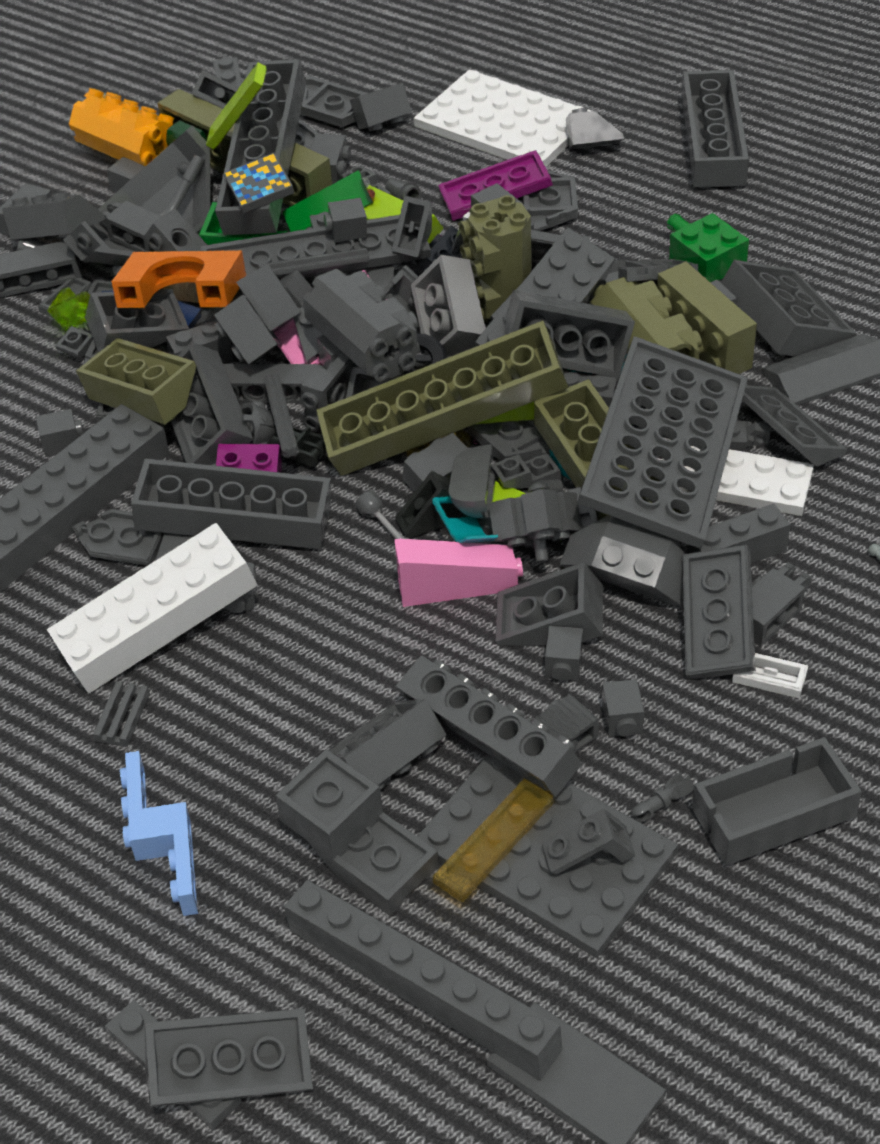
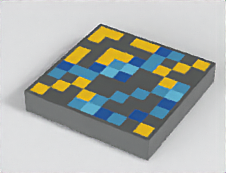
(258, 182)

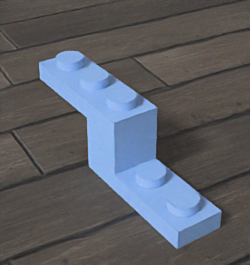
(159, 833)

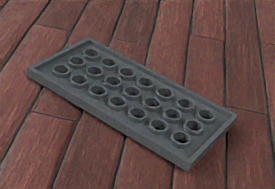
(708, 462)

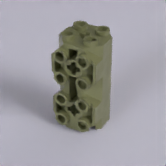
(498, 249)
(650, 315)

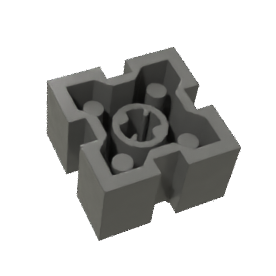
(534, 519)

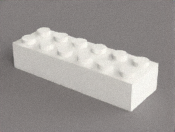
(152, 607)

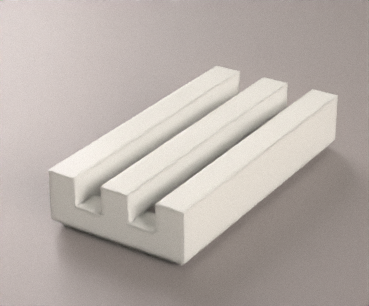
(771, 680)

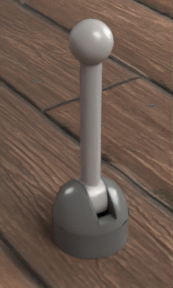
(371, 506)

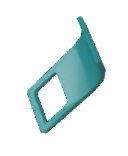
(461, 529)

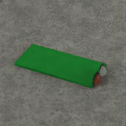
(347, 188)

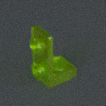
(69, 308)

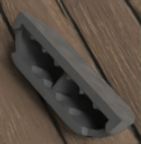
(471, 482)

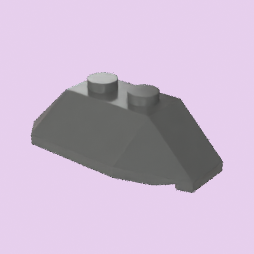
(630, 558)

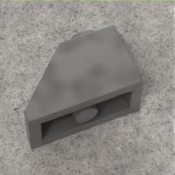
(590, 130)

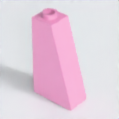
(453, 570)

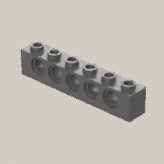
(490, 725)

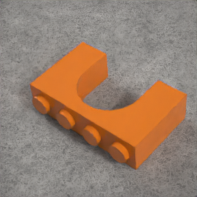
(148, 272)

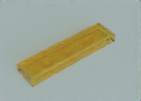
(492, 840)

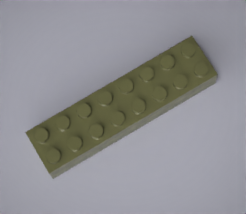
(307, 172)
(441, 398)

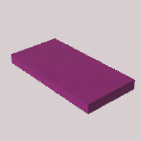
(517, 176)

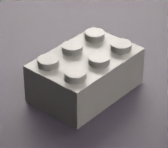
(449, 304)

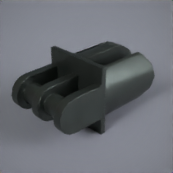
(309, 444)

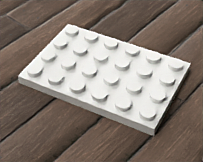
(498, 118)

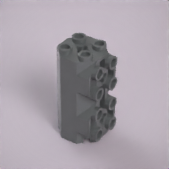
(362, 323)

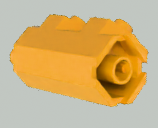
(119, 127)

